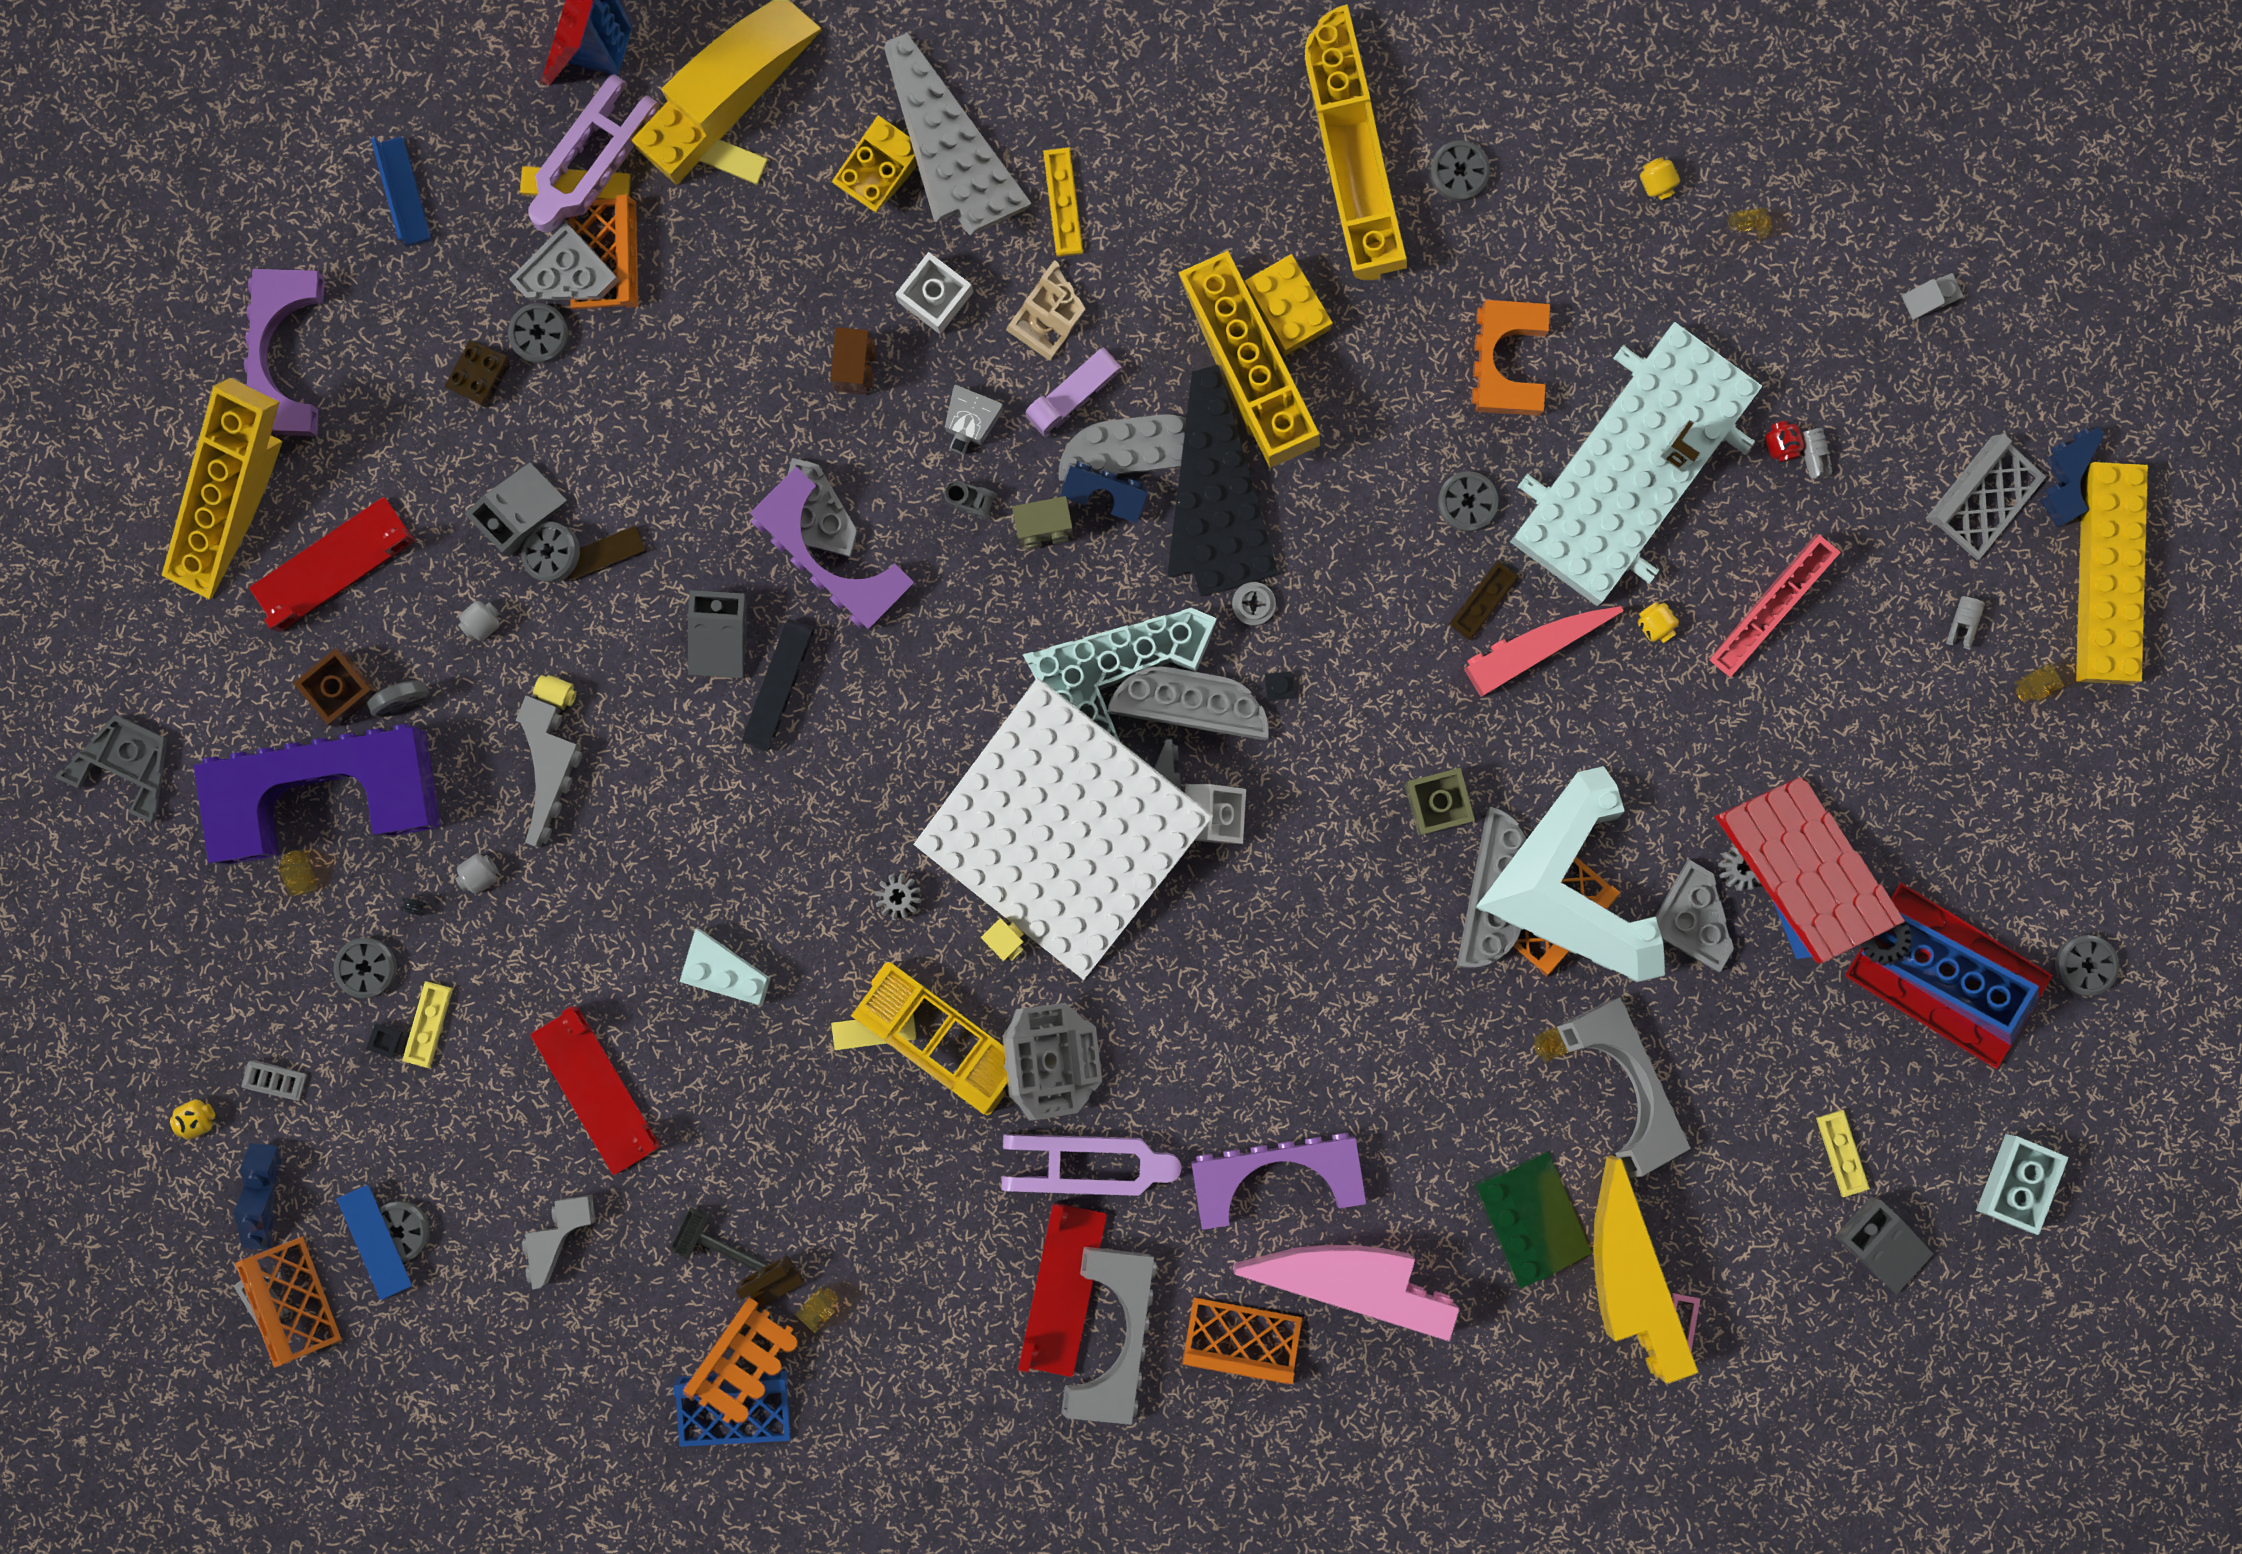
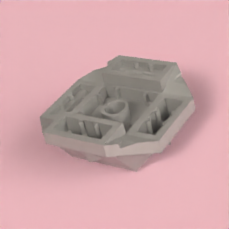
(1051, 1060)

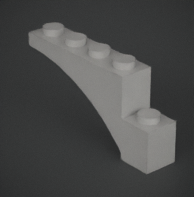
(552, 764)

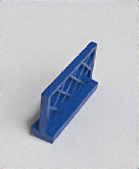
(772, 1384)

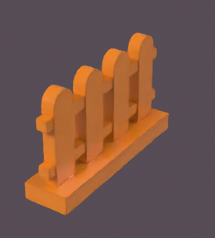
(727, 1369)

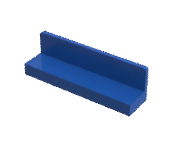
(401, 191)
(374, 1242)

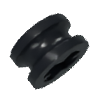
(412, 906)

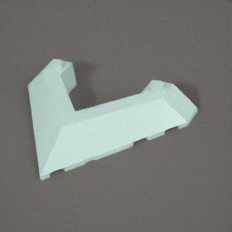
(1098, 661)
(1535, 899)

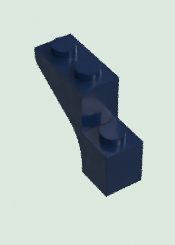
(2068, 464)
(255, 1204)

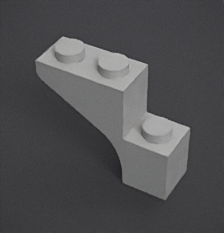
(546, 1244)

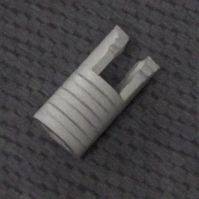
(1816, 453)
(1966, 616)

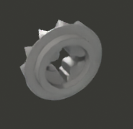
(1264, 596)

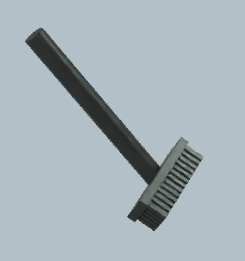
(691, 1232)

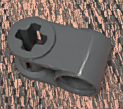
(972, 499)

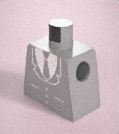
(970, 418)

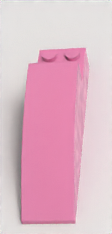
(1359, 1280)

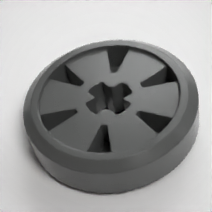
(1461, 154)
(550, 321)
(1453, 494)
(562, 560)
(398, 698)
(2098, 953)
(371, 983)
(415, 1227)

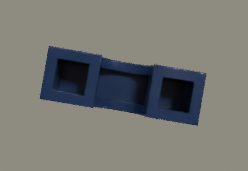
(1082, 481)

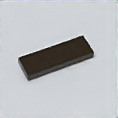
(608, 552)
(1483, 600)

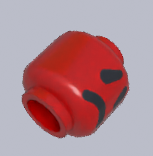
(1784, 441)

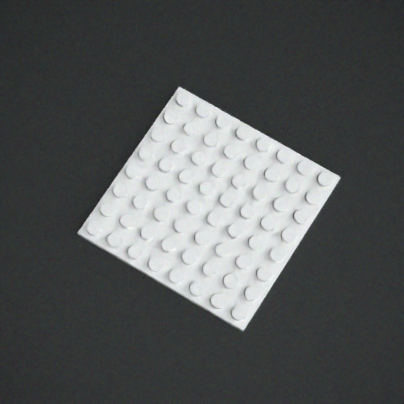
(1062, 829)

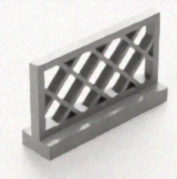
(1974, 477)

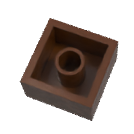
(852, 361)
(335, 687)

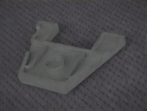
(129, 753)

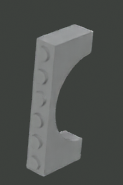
(1657, 1130)
(1113, 1393)

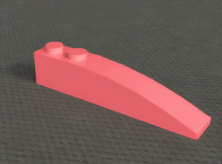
(1774, 604)
(1531, 648)

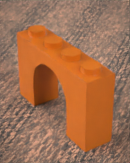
(1493, 390)

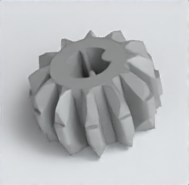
(1746, 878)
(906, 901)

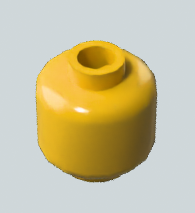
(1659, 178)

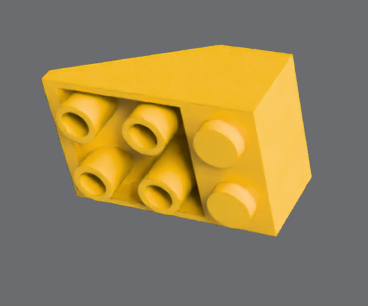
(877, 165)

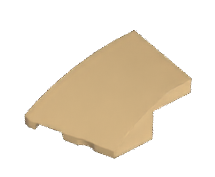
(1051, 305)

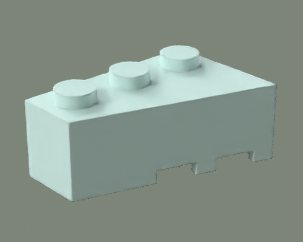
(722, 971)

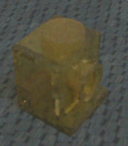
(2037, 683)
(818, 1308)

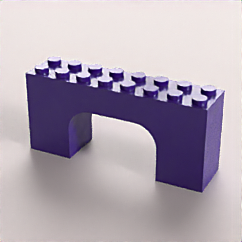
(241, 791)

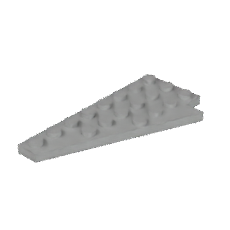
(953, 157)

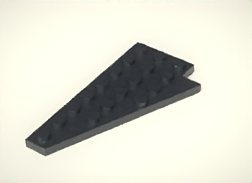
(1216, 513)

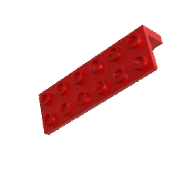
(331, 564)
(595, 1090)
(1061, 1291)

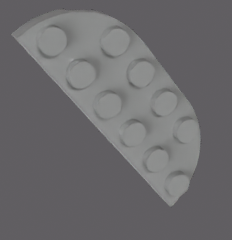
(1128, 445)
(1190, 701)
(1484, 934)

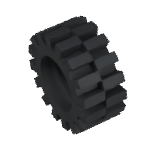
(1891, 955)

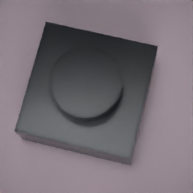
(1279, 686)
(384, 1040)

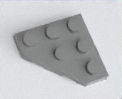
(564, 270)
(823, 518)
(1695, 918)

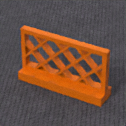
(625, 248)
(1556, 954)
(264, 1309)
(1238, 1365)

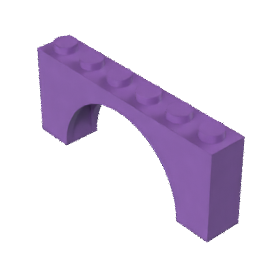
(272, 299)
(781, 516)
(1219, 1177)

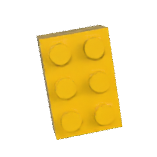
(1288, 305)

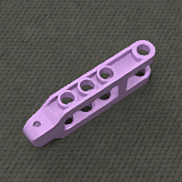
(554, 206)
(1153, 1165)

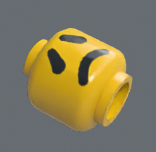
(1658, 622)
(192, 1119)

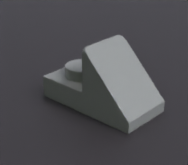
(1932, 296)

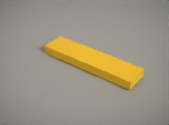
(617, 185)
(1063, 202)

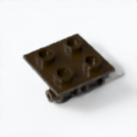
(477, 373)

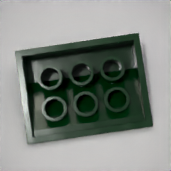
(1532, 1219)

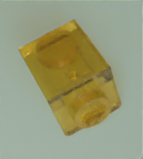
(297, 873)
(1549, 1044)

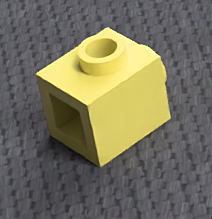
(1004, 940)

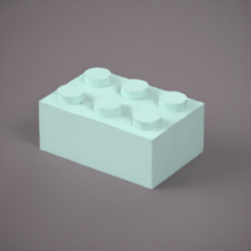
(2022, 1184)

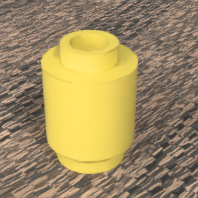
(554, 691)

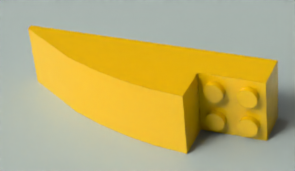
(722, 86)
(1249, 360)
(223, 485)
(1631, 1282)

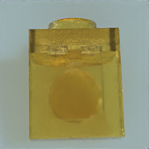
(1747, 219)

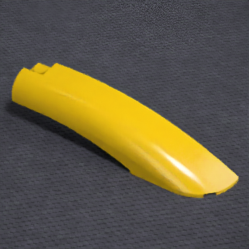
(1353, 147)

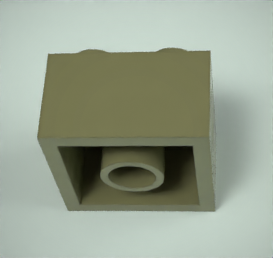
(1043, 522)
(1439, 801)

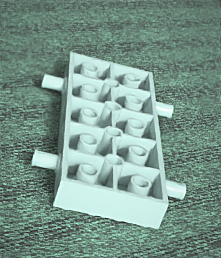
(1617, 483)

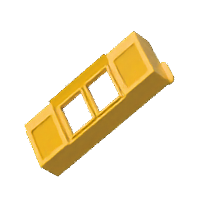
(889, 1007)

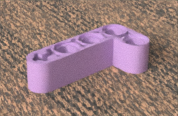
(1073, 392)

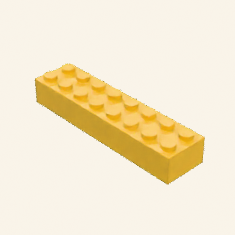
(2112, 574)

